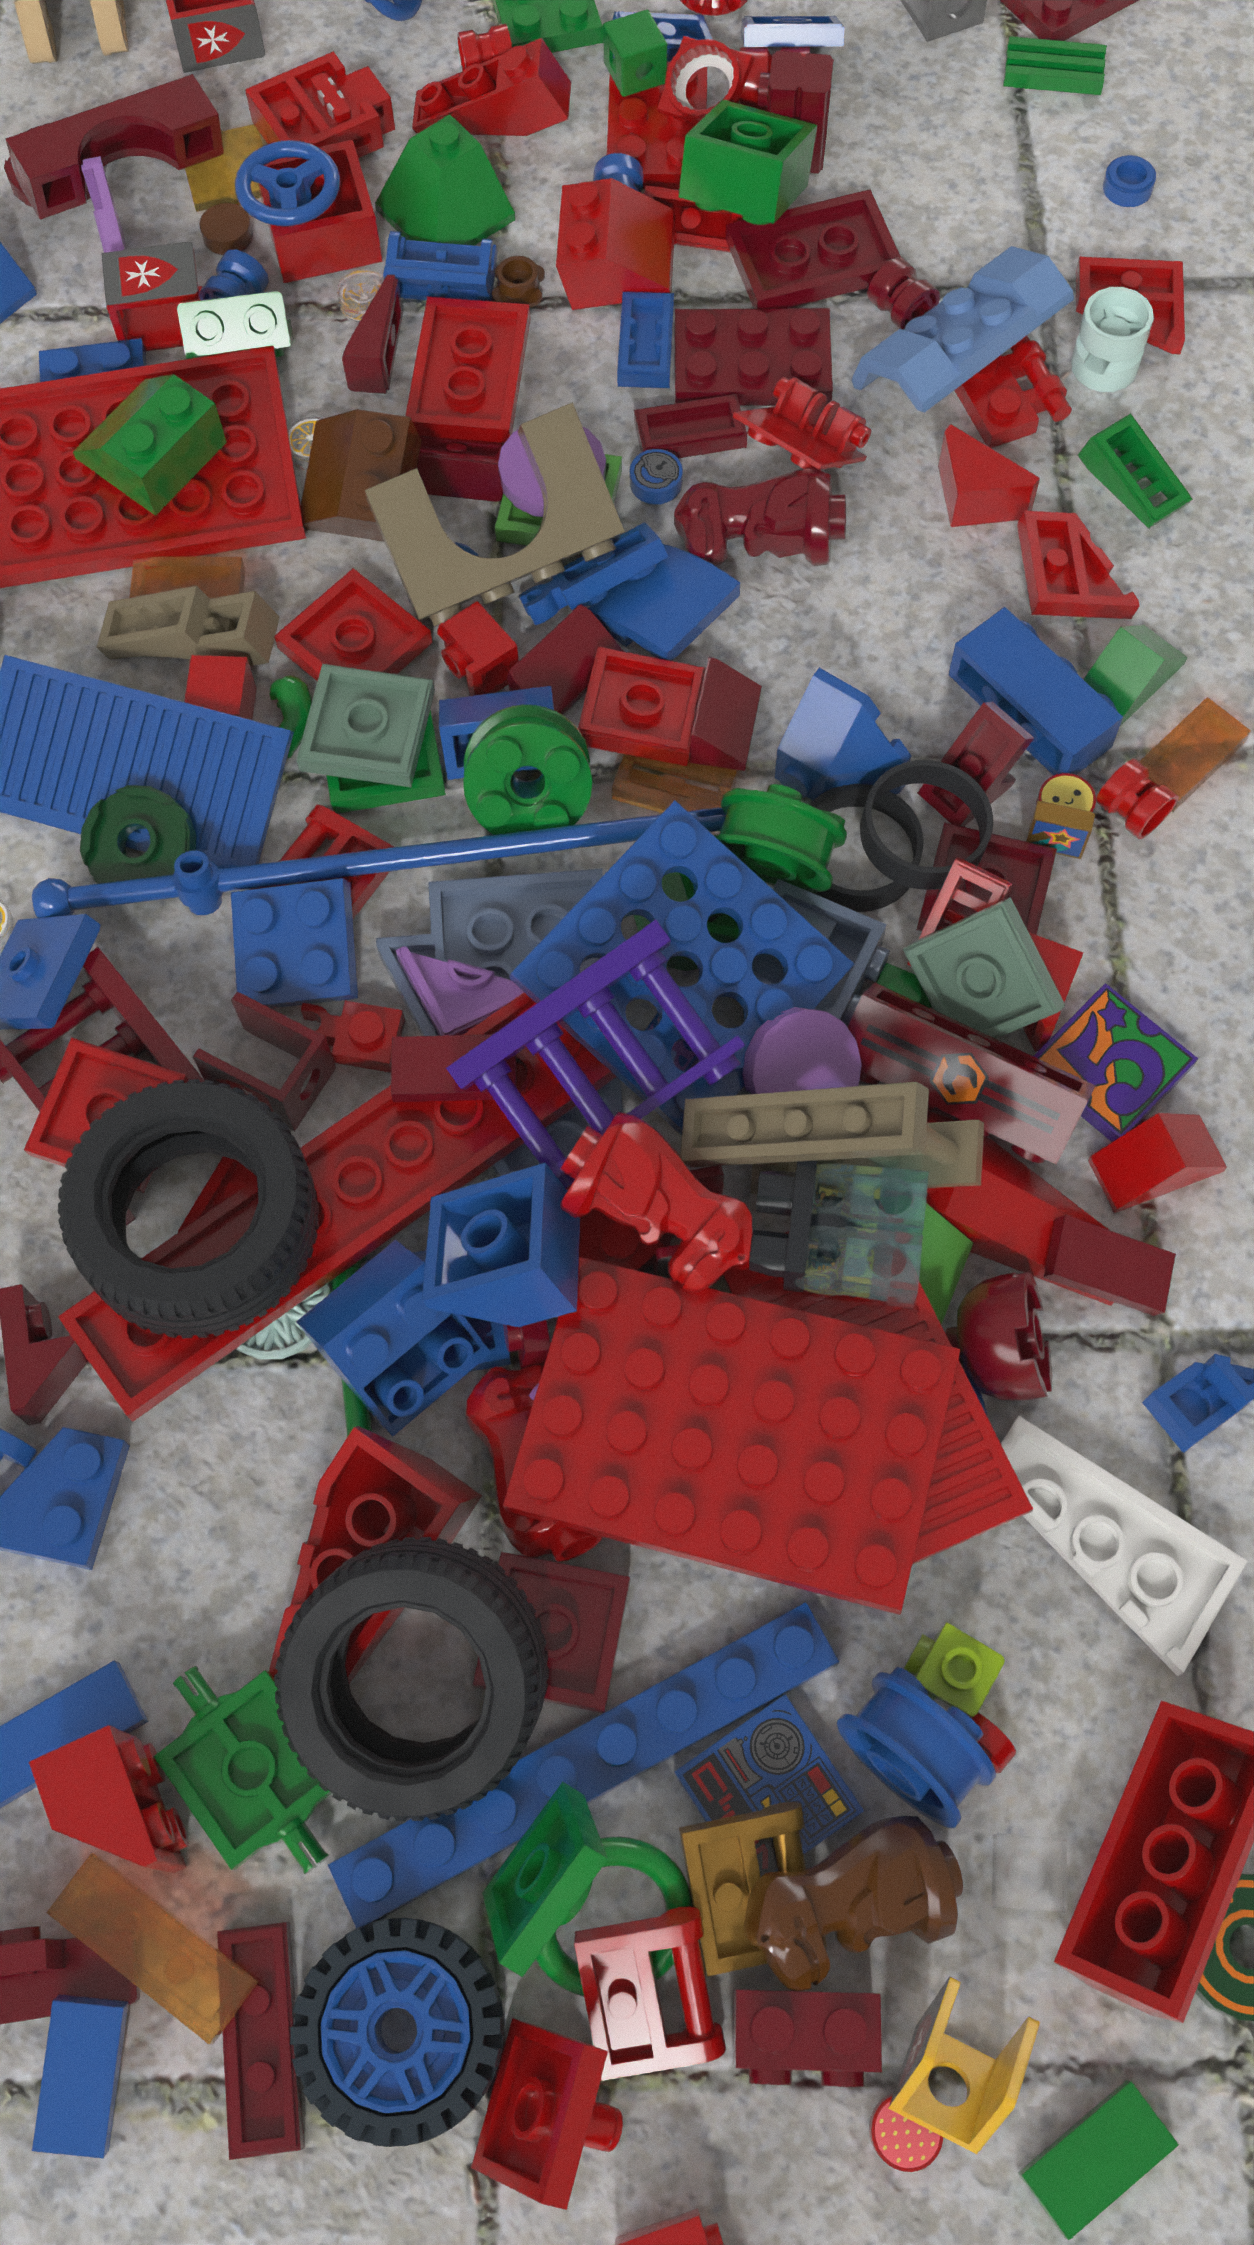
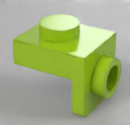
(955, 1668)

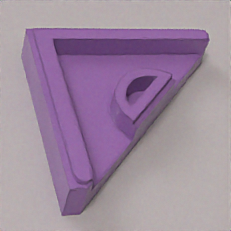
(103, 202)
(455, 992)

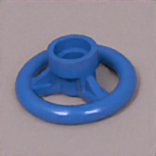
(287, 187)

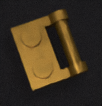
(722, 1872)

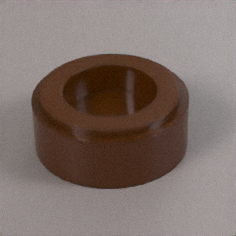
(225, 228)

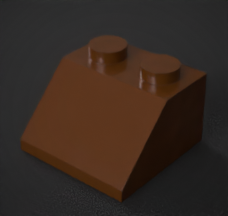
(346, 459)

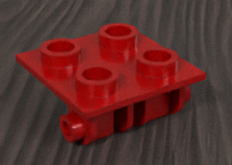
(808, 428)

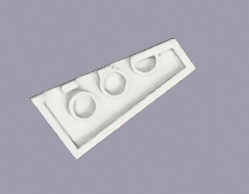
(1131, 1550)

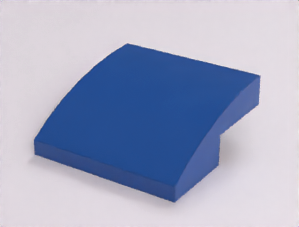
(668, 605)

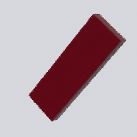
(257, 2051)

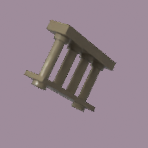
(833, 1126)

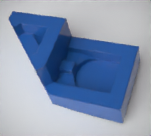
(1201, 1399)

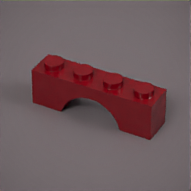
(162, 123)

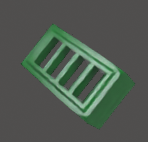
(1137, 449)

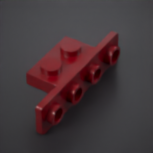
(41, 1969)

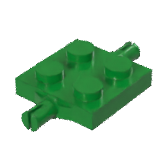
(241, 1772)

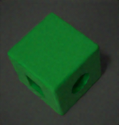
(637, 50)

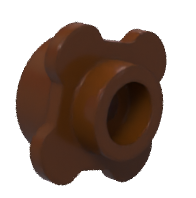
(518, 281)

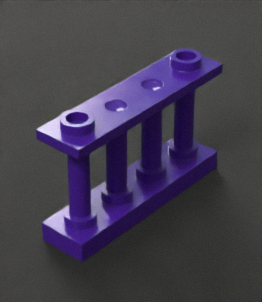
(592, 997)

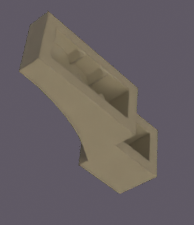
(189, 624)

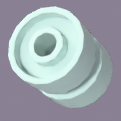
(1112, 339)

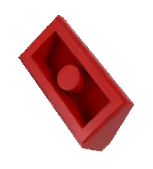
(693, 225)

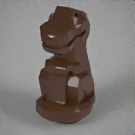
(868, 1888)

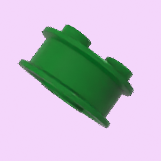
(518, 739)
(781, 836)

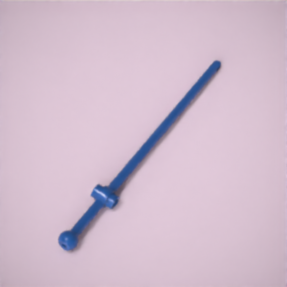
(201, 883)

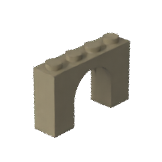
(574, 521)

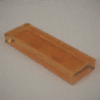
(152, 1948)

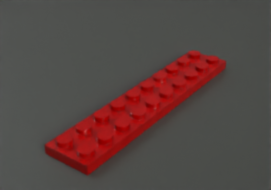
(370, 1183)

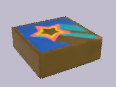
(1061, 828)

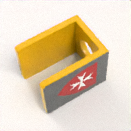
(990, 2082)

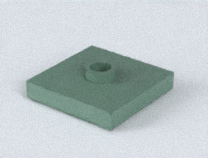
(366, 725)
(986, 972)

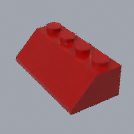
(1166, 1865)

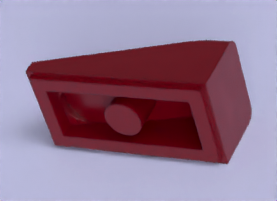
(373, 345)

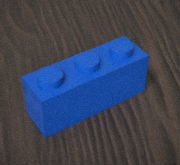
(1038, 690)

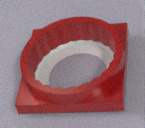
(695, 55)

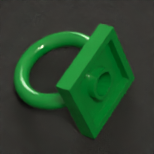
(551, 1878)

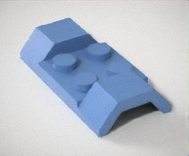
(968, 327)

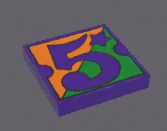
(1120, 1054)

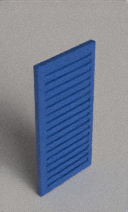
(82, 738)

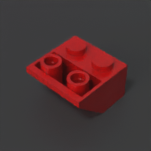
(109, 1798)

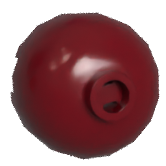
(1003, 1338)

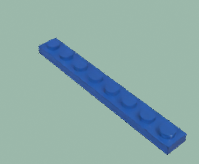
(589, 1759)

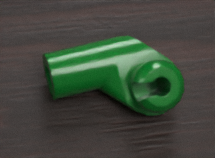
(295, 703)

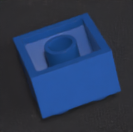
(503, 1250)

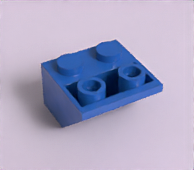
(389, 1342)

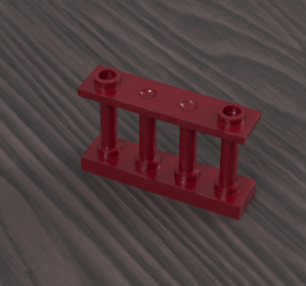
(134, 1035)

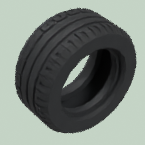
(150, 1132)
(360, 1758)

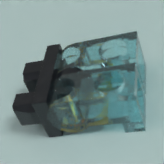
(848, 1230)

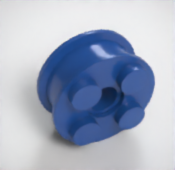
(918, 1746)

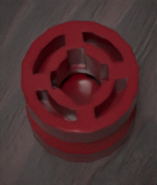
(901, 293)

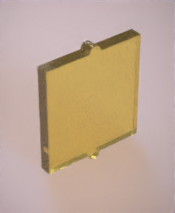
(214, 179)

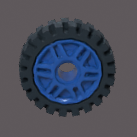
(339, 2041)

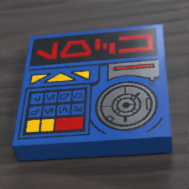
(766, 1764)

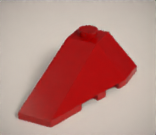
(1009, 1213)
(366, 1499)

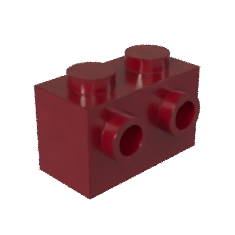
(807, 2032)

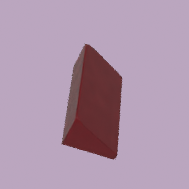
(460, 468)
(564, 658)
(724, 718)

